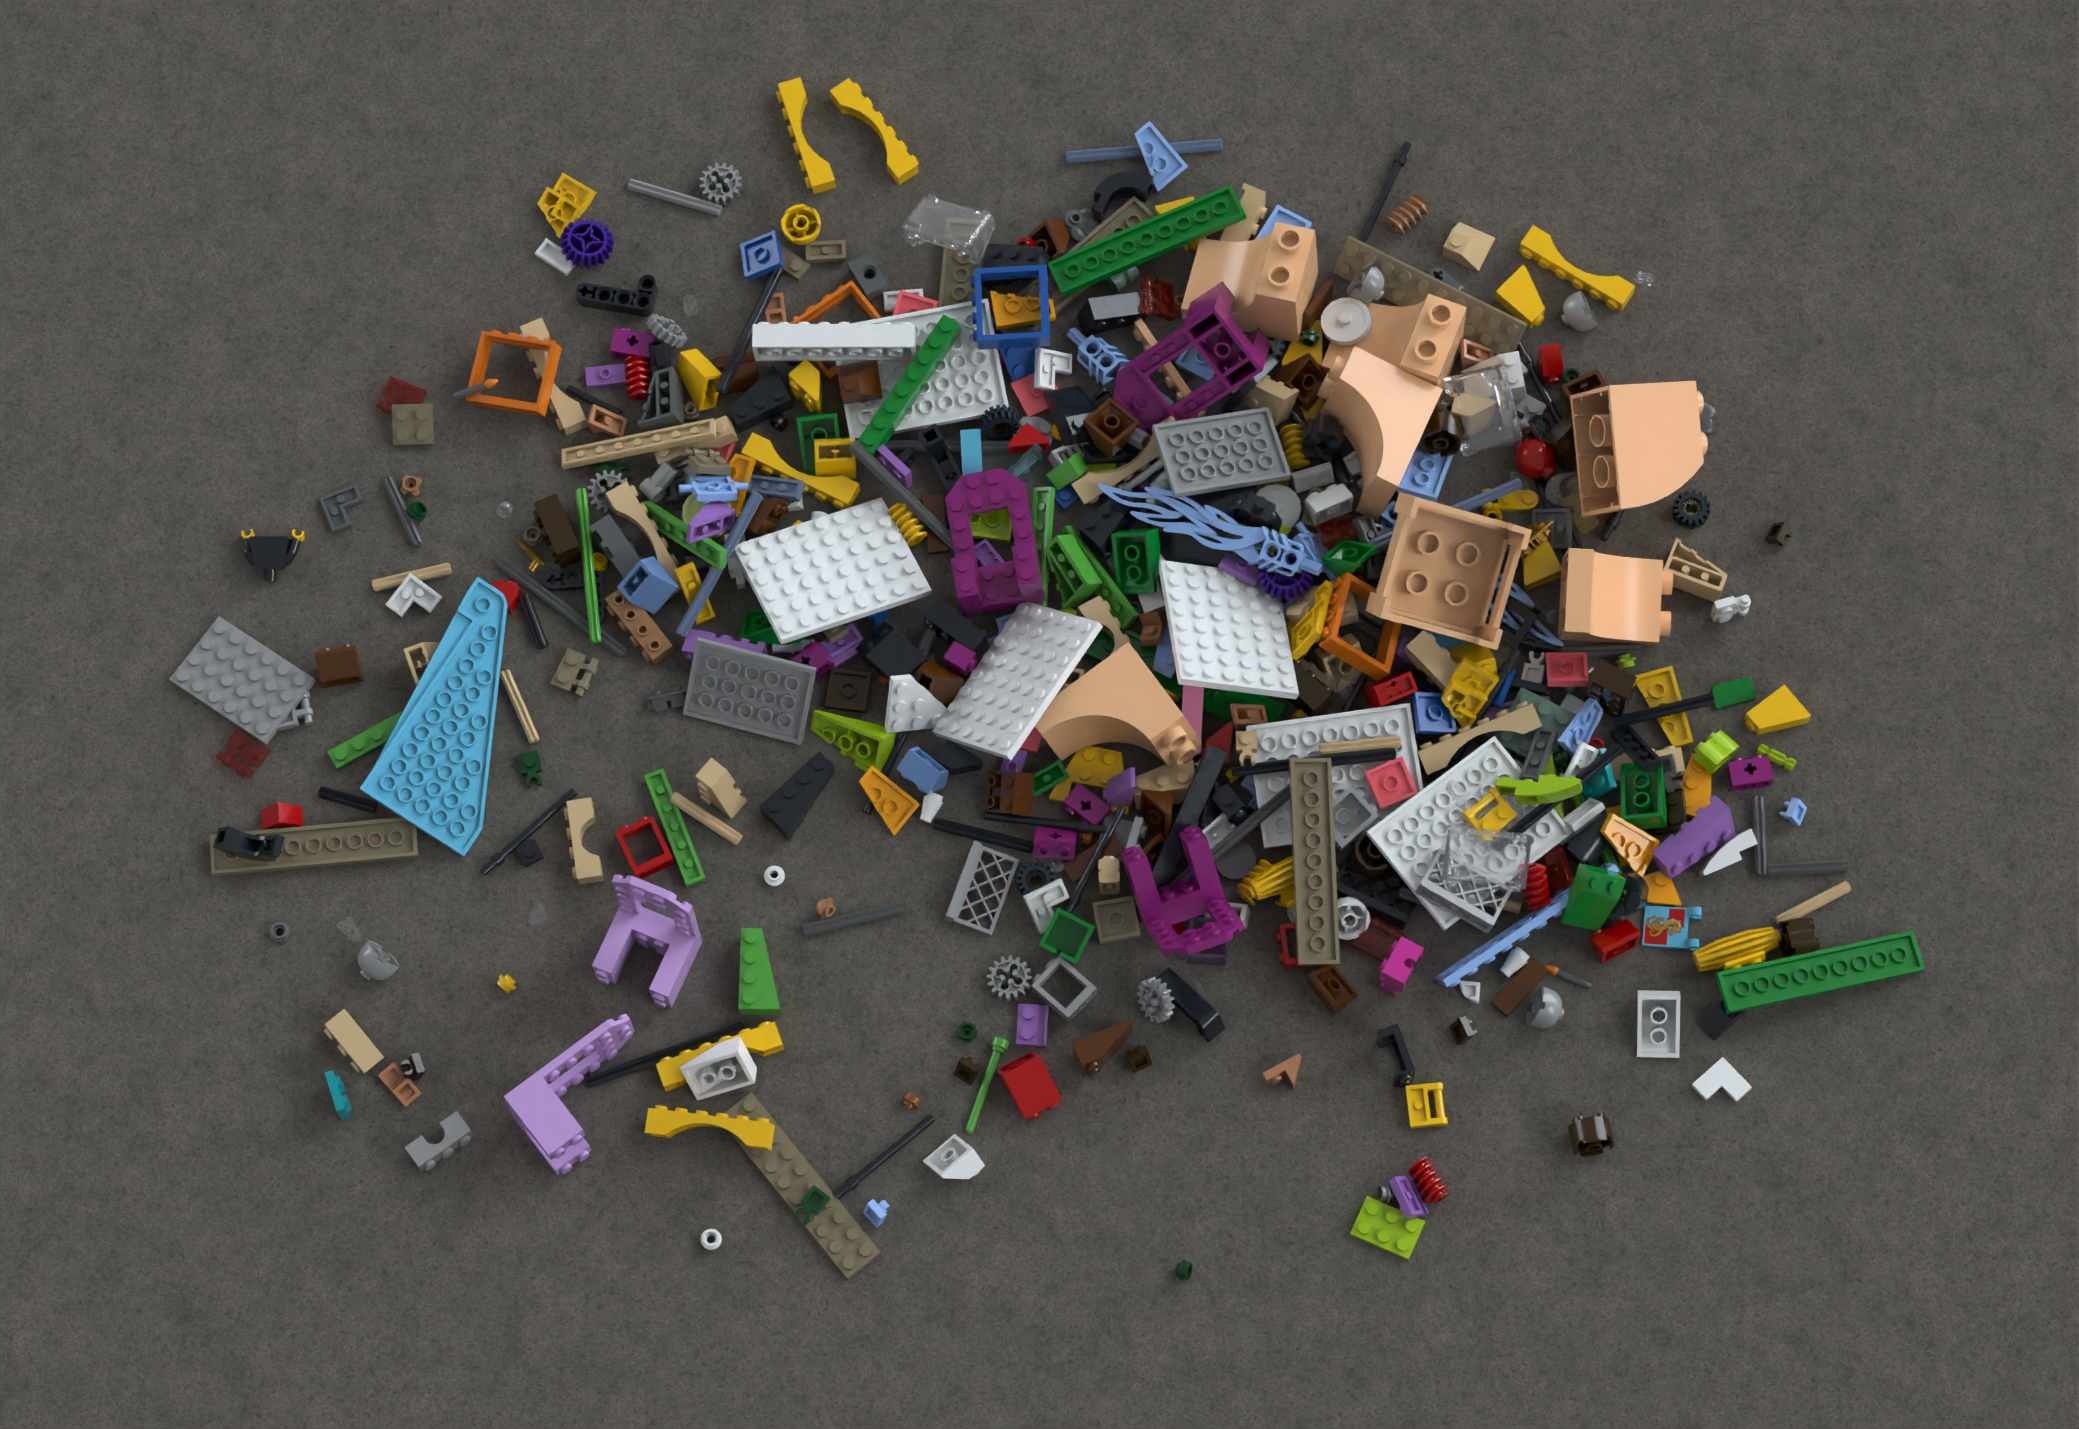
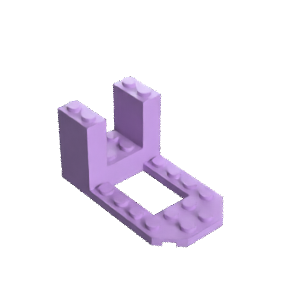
(674, 938)
(540, 1110)

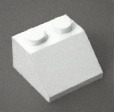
(1329, 504)

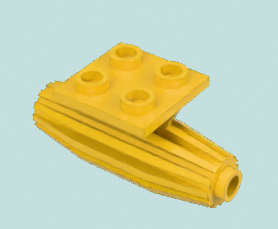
(1274, 881)
(1737, 950)

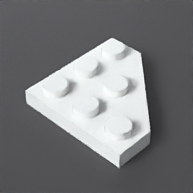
(911, 706)

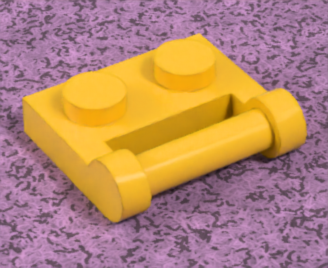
(1495, 818)
(1419, 1105)

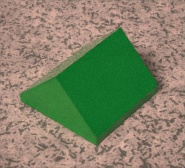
(1348, 556)

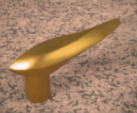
(537, 559)

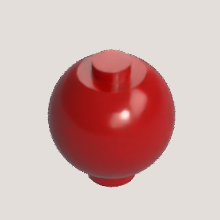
(1535, 459)

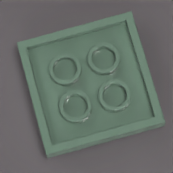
(1550, 716)

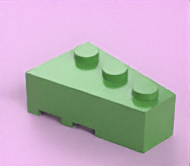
(1072, 571)

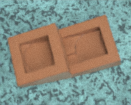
(776, 309)
(398, 1085)

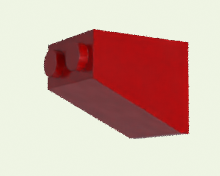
(1029, 1085)

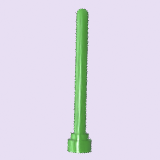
(998, 1045)

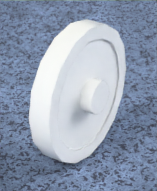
(1346, 321)
(1286, 503)

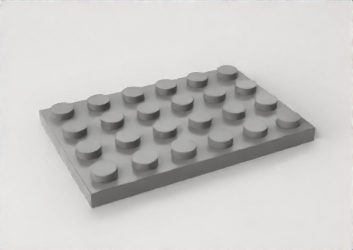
(1221, 452)
(242, 680)
(749, 691)

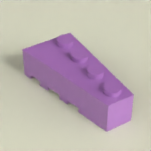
(690, 641)
(1695, 839)

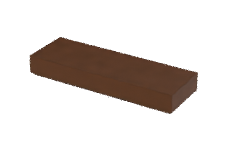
(1317, 304)
(935, 505)
(1076, 867)
(1519, 987)

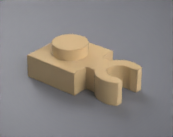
(1246, 745)

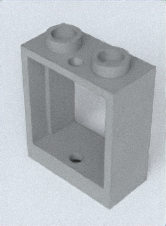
(1371, 809)
(1079, 1002)

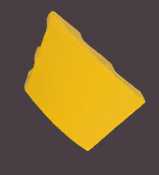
(566, 206)
(1468, 691)

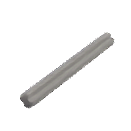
(674, 197)

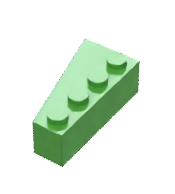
(756, 979)

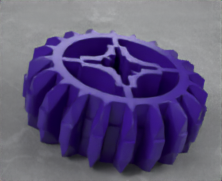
(577, 235)
(1284, 586)

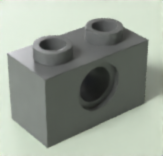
(860, 269)

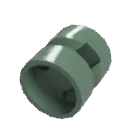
(1119, 280)

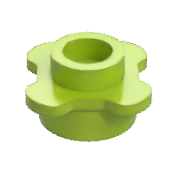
(1625, 661)

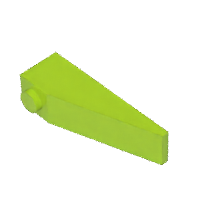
(859, 739)

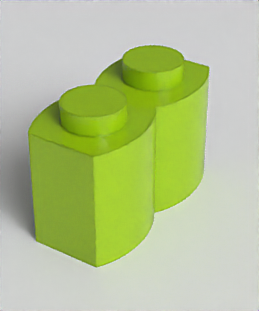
(1715, 751)

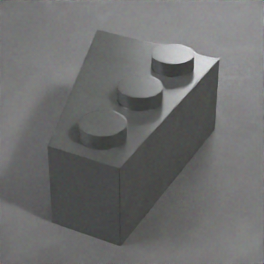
(664, 402)
(614, 545)

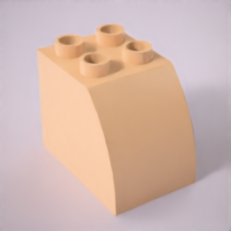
(1636, 443)

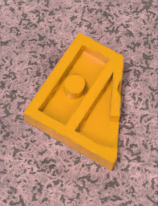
(1661, 890)

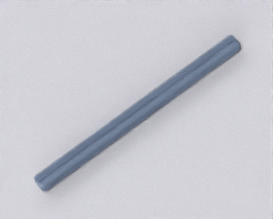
(1134, 151)
(1467, 504)
(714, 573)

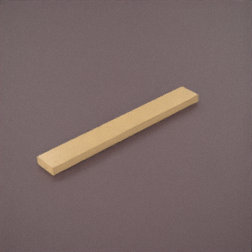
(639, 443)

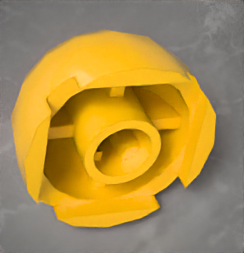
(801, 224)

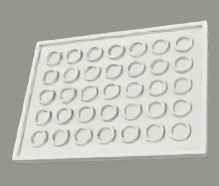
(960, 387)
(831, 570)
(1226, 632)
(1017, 679)
(1302, 738)
(1418, 827)

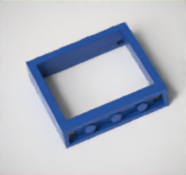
(1011, 340)

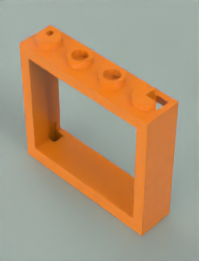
(827, 303)
(513, 339)
(1375, 668)

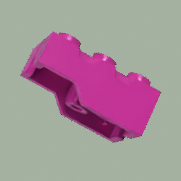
(1399, 966)

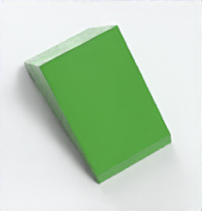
(1067, 471)

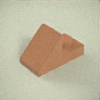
(1474, 353)
(606, 421)
(1153, 628)
(1247, 715)
(1287, 1068)

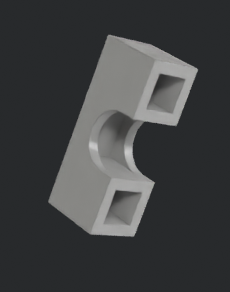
(427, 1154)

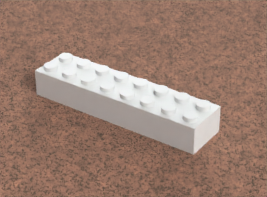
(834, 341)

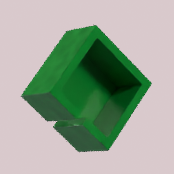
(1067, 934)

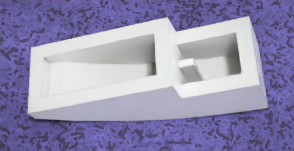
(1729, 852)

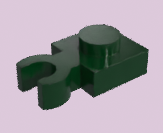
(609, 466)
(530, 766)
(813, 1202)

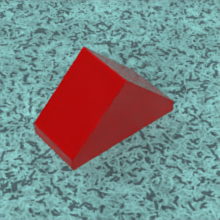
(1026, 438)
(281, 816)

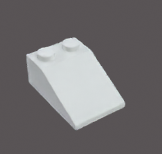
(1513, 367)
(1658, 1024)
(720, 1069)

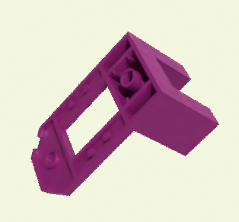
(1219, 341)
(1003, 583)
(1184, 900)

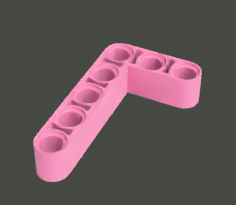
(1193, 709)

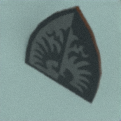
(1538, 428)

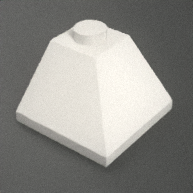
(954, 1160)

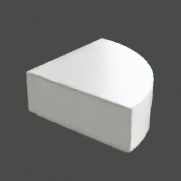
(1470, 990)

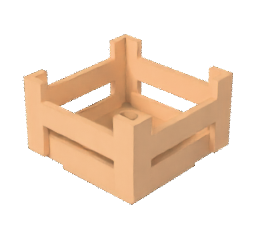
(1446, 570)

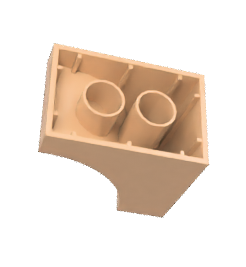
(1266, 275)
(1413, 338)
(1381, 417)
(1612, 598)
(1118, 704)

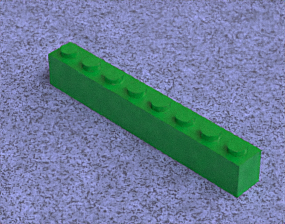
(910, 385)

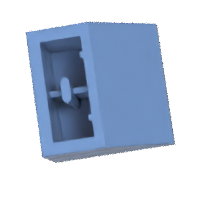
(648, 585)
(923, 771)

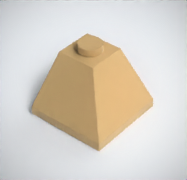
(1467, 246)

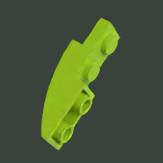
(1546, 790)

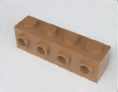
(640, 627)

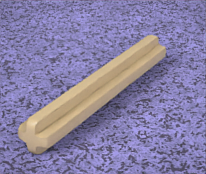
(421, 574)
(519, 706)
(1359, 745)
(706, 818)
(1815, 902)

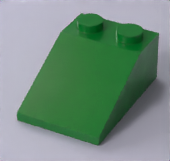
(811, 427)
(1136, 560)
(758, 628)
(1643, 797)
(1592, 897)

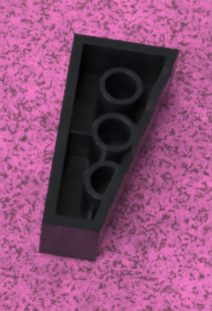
(794, 799)

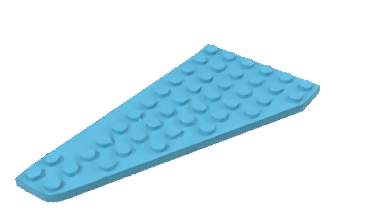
(442, 743)

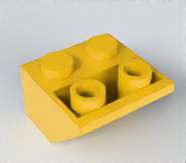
(807, 386)
(834, 458)

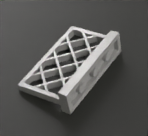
(964, 883)
(1460, 906)

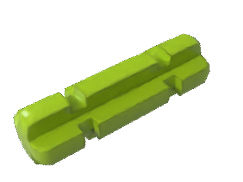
(1776, 757)

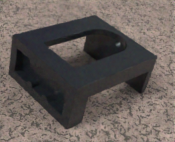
(1529, 615)
(1525, 647)
(1393, 1036)

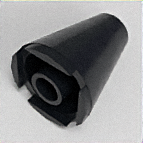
(1587, 842)

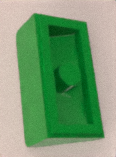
(1733, 692)
(1049, 777)

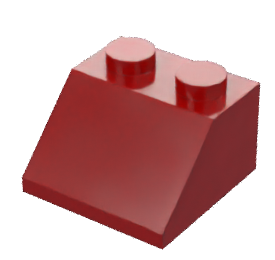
(1614, 940)

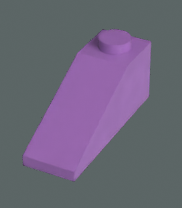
(711, 521)
(1120, 789)

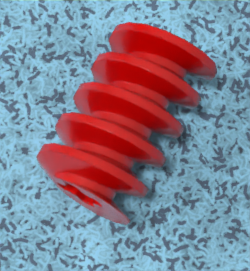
(637, 378)
(1537, 887)
(1427, 1181)

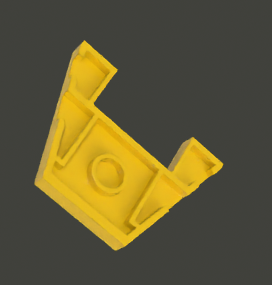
(1311, 626)
(1092, 769)

